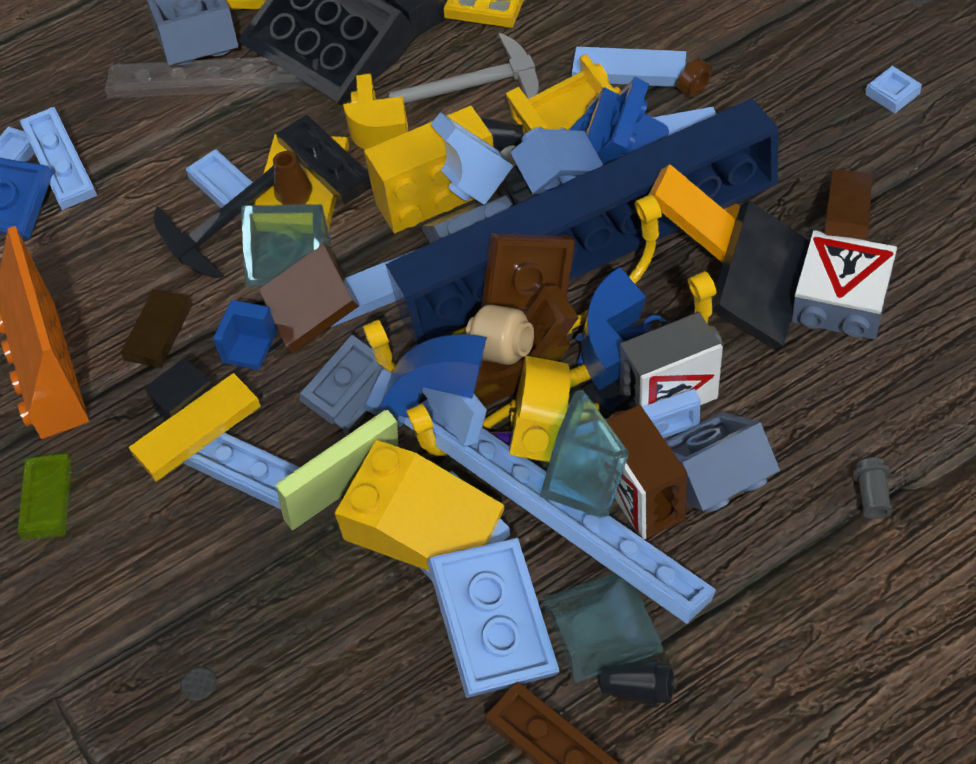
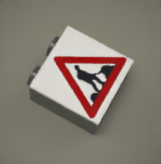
(672, 362)

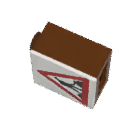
(653, 478)

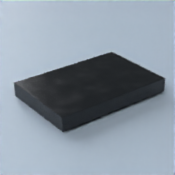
(760, 275)

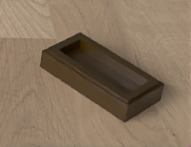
(156, 328)

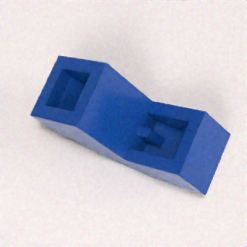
(612, 309)
(440, 364)

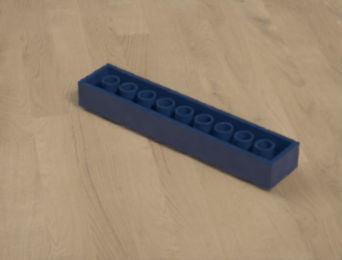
(722, 156)

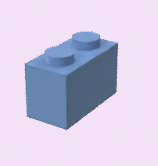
(554, 157)

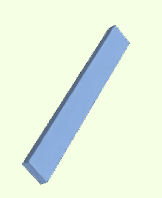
(599, 537)

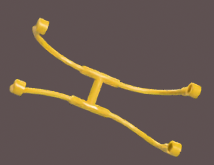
(649, 212)

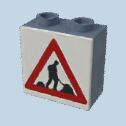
(844, 285)

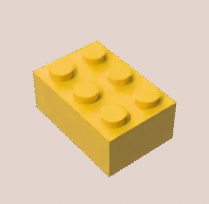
(409, 175)

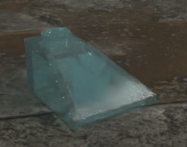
(601, 626)

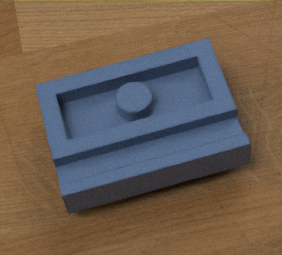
(343, 385)

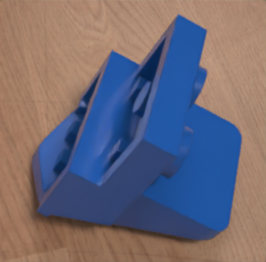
(619, 122)

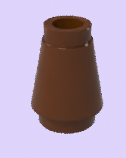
(290, 180)

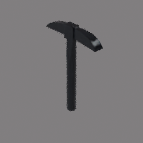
(186, 247)

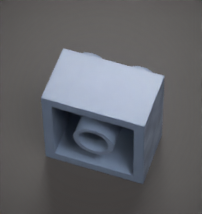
(192, 29)

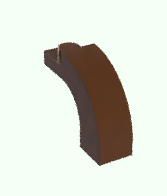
(552, 320)

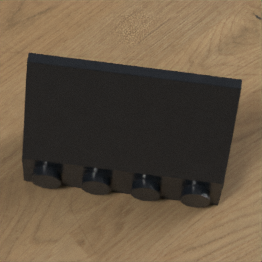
(343, 34)

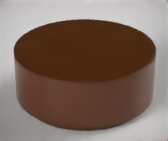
(694, 78)

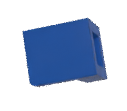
(245, 334)

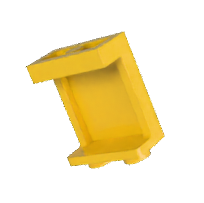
(562, 103)

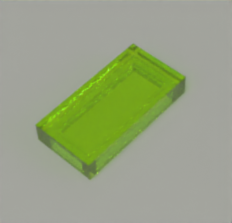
(44, 497)

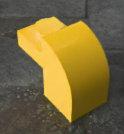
(371, 119)
(541, 408)

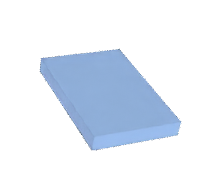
(492, 617)

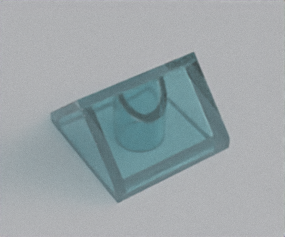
(279, 238)
(585, 460)

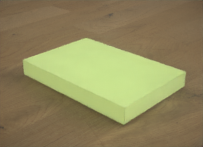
(332, 471)

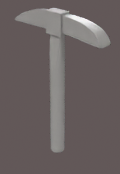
(519, 67)

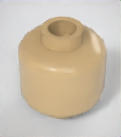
(506, 331)

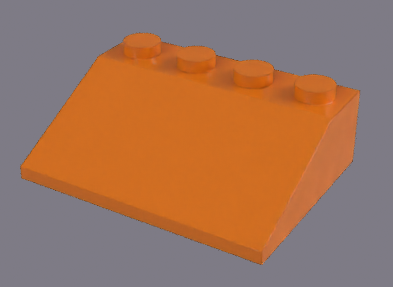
(36, 345)

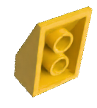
(413, 508)

